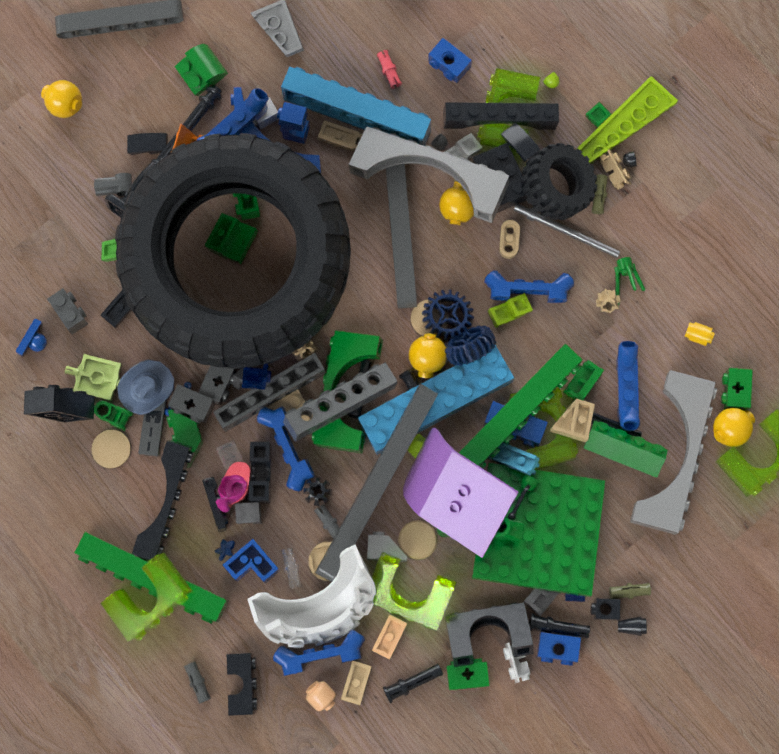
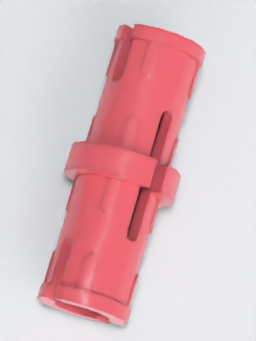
(389, 69)

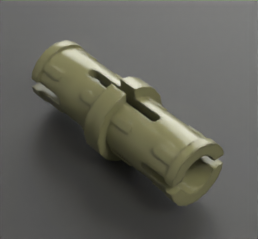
(600, 195)
(630, 591)

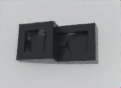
(520, 142)
(146, 143)

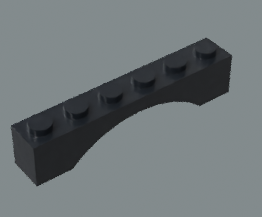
(534, 115)
(175, 461)

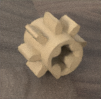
(608, 300)
(305, 351)

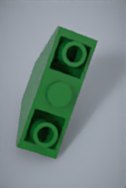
(185, 432)

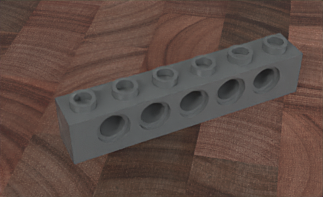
(278, 387)
(300, 428)

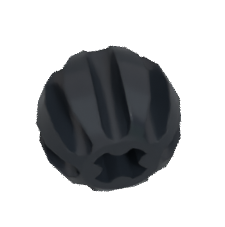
(316, 485)

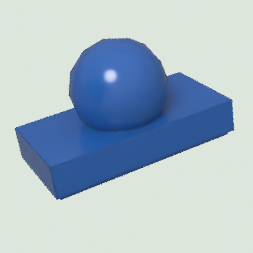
(32, 339)

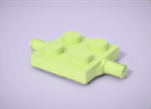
(96, 376)

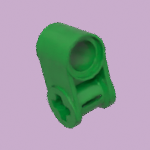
(116, 415)

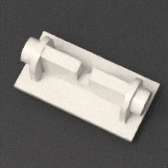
(517, 669)

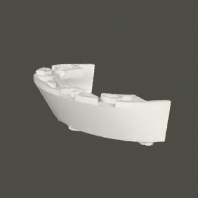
(322, 615)

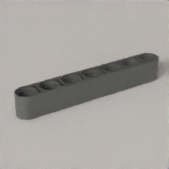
(118, 19)

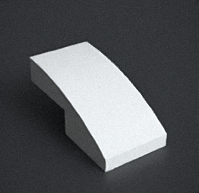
(465, 147)

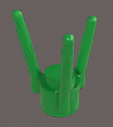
(626, 268)

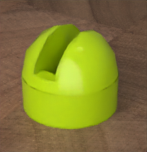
(551, 80)

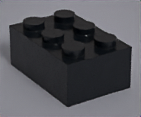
(503, 160)
(59, 404)

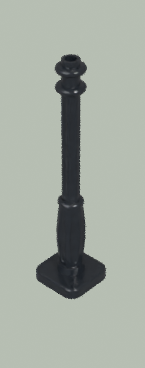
(206, 102)

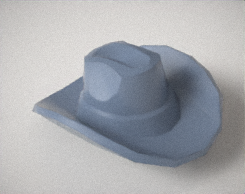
(145, 386)

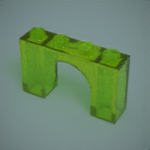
(506, 85)
(561, 448)
(745, 476)
(170, 590)
(426, 612)

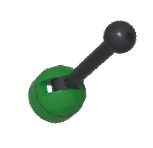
(528, 484)

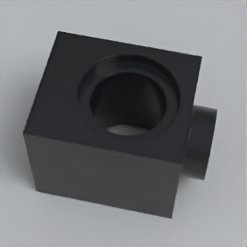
(614, 605)

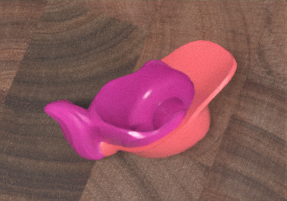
(234, 486)

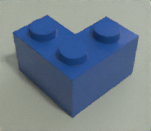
(249, 558)

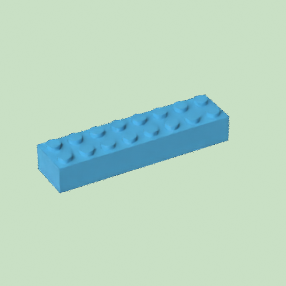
(353, 107)
(455, 389)

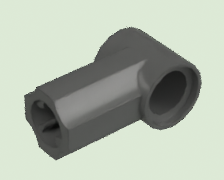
(113, 185)

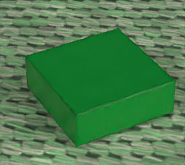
(598, 114)

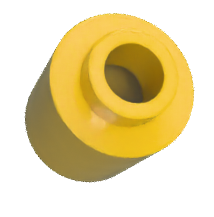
(699, 333)

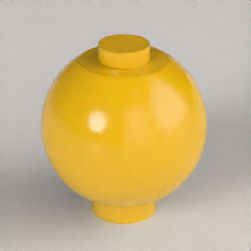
(62, 98)
(456, 205)
(427, 355)
(733, 427)

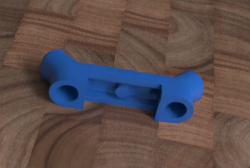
(252, 108)
(502, 289)
(628, 386)
(301, 470)
(292, 663)

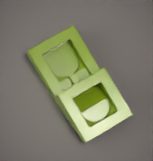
(510, 310)

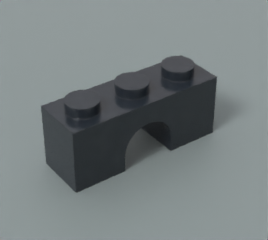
(260, 472)
(243, 666)

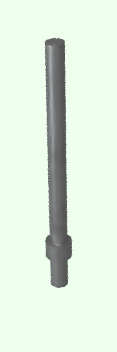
(533, 215)

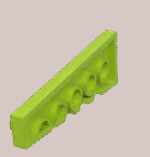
(635, 113)

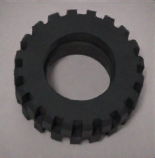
(577, 173)

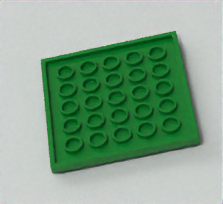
(558, 536)

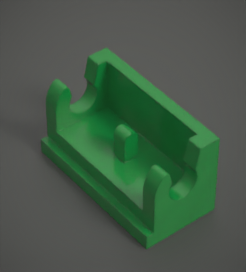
(583, 381)

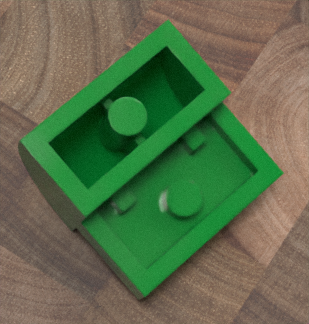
(200, 68)
(231, 238)

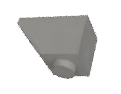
(380, 543)

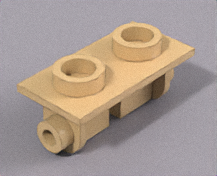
(620, 175)

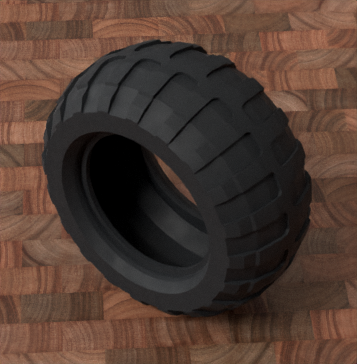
(214, 169)

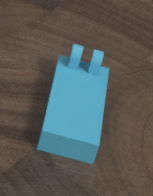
(517, 459)

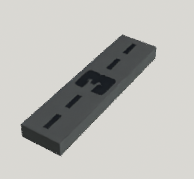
(152, 431)

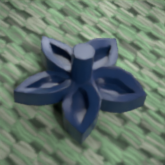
(225, 549)

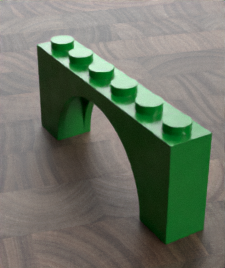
(346, 351)

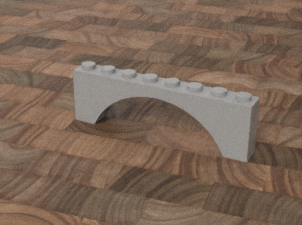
(383, 150)
(693, 400)

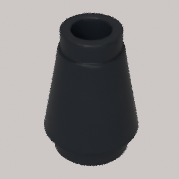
(633, 626)

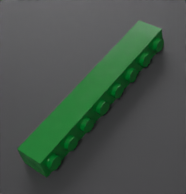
(521, 406)
(130, 567)

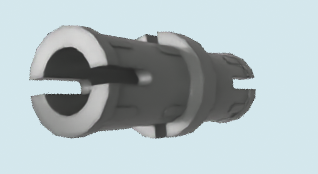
(327, 519)
(197, 682)

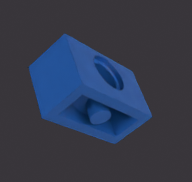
(444, 51)
(570, 644)

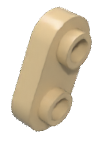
(509, 240)

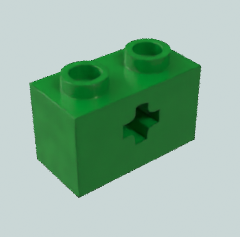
(743, 380)
(478, 679)

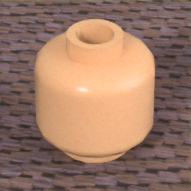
(320, 696)

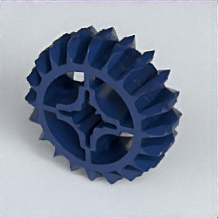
(441, 309)
(470, 345)

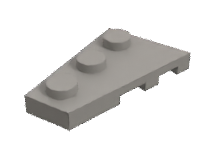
(279, 26)

